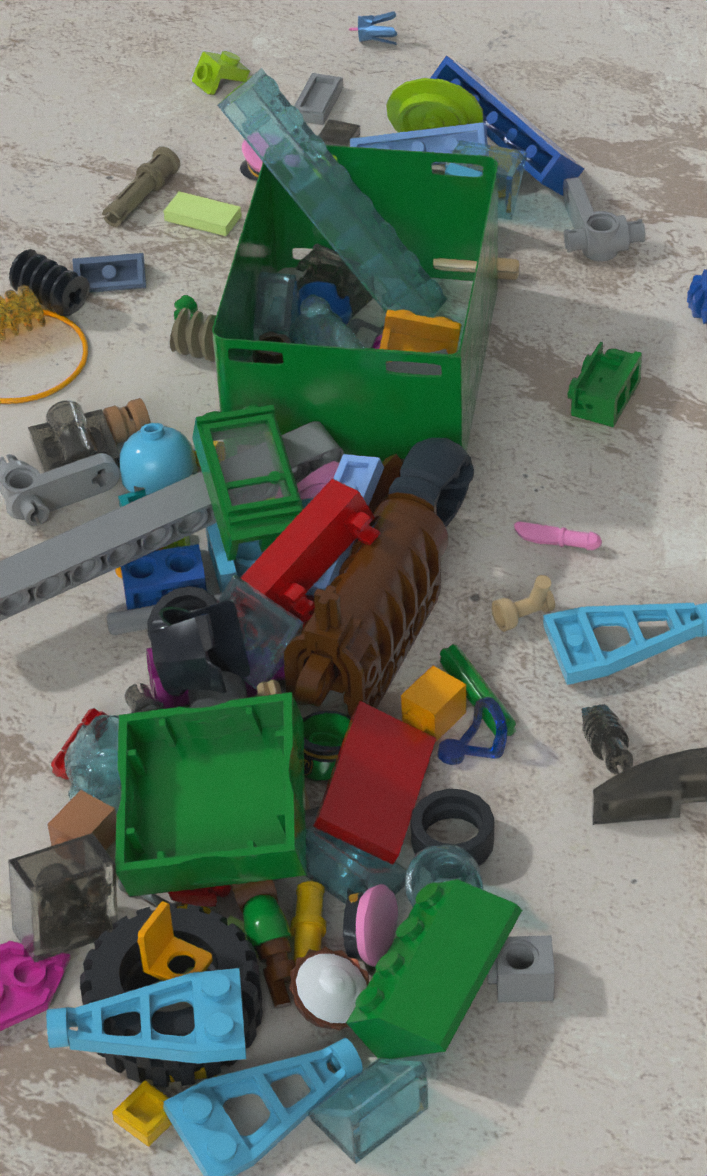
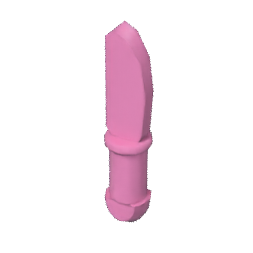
(553, 536)

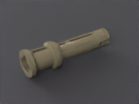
(148, 178)

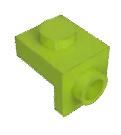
(217, 66)

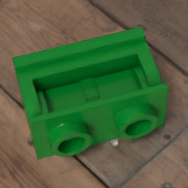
(605, 385)

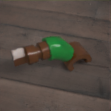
(269, 934)

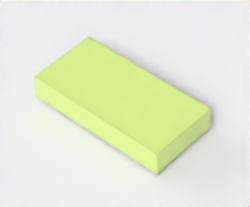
(202, 213)

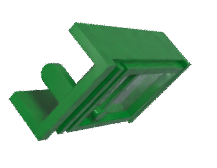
(246, 475)

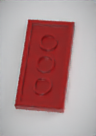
(375, 783)

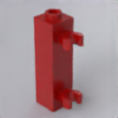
(311, 546)

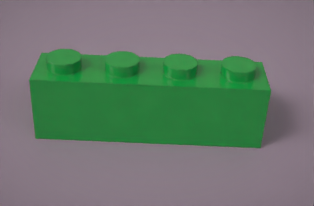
(432, 970)

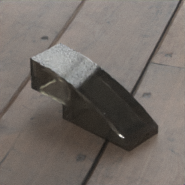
(652, 789)

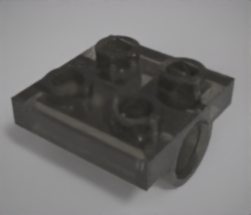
(71, 436)

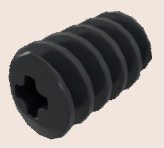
(51, 283)

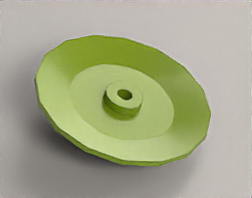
(431, 105)

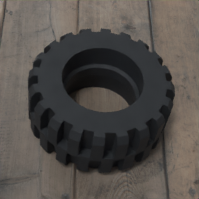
(117, 969)

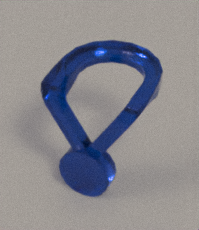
(454, 751)

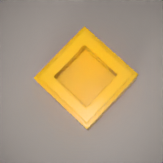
(143, 1113)

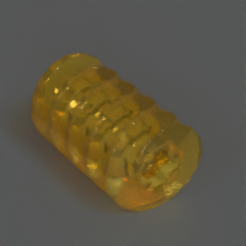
(19, 309)

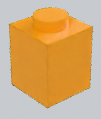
(434, 702)

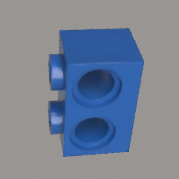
(160, 573)

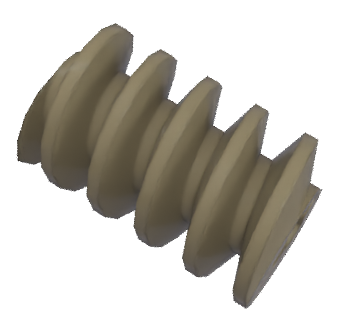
(193, 335)

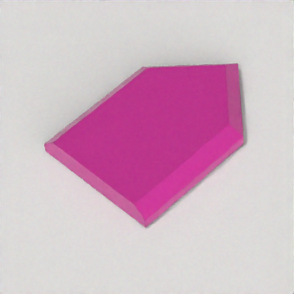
(25, 984)

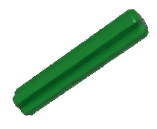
(461, 668)

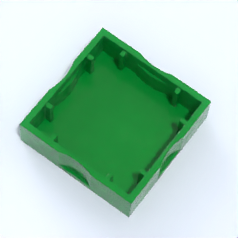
(211, 795)

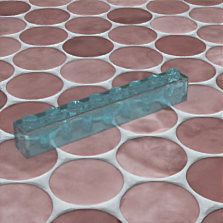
(330, 197)

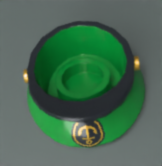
(322, 742)

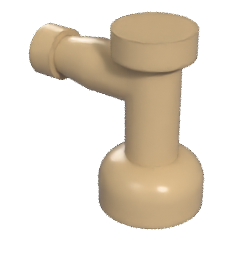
(507, 613)

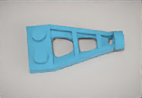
(580, 654)
(217, 1021)
(212, 1135)

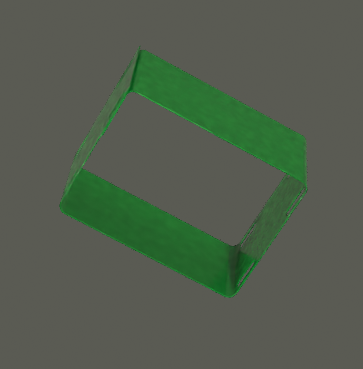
(350, 388)

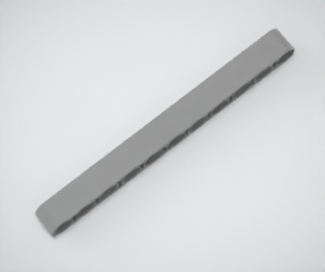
(135, 530)

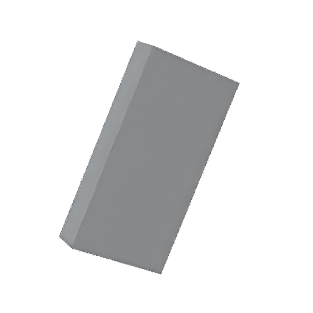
(319, 97)

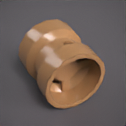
(127, 419)

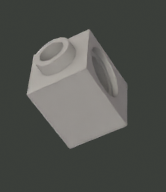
(524, 970)

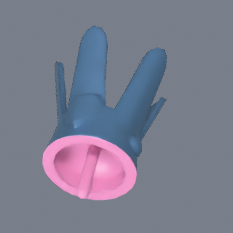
(368, 31)

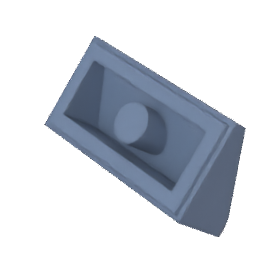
(112, 271)

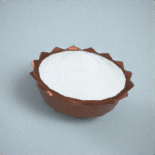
(327, 987)

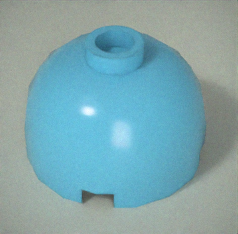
(156, 458)

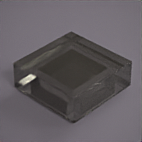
(339, 133)

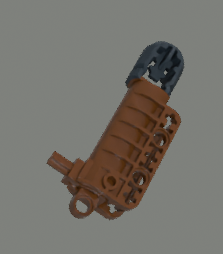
(383, 589)

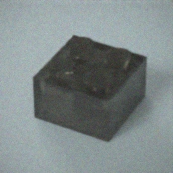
(62, 896)

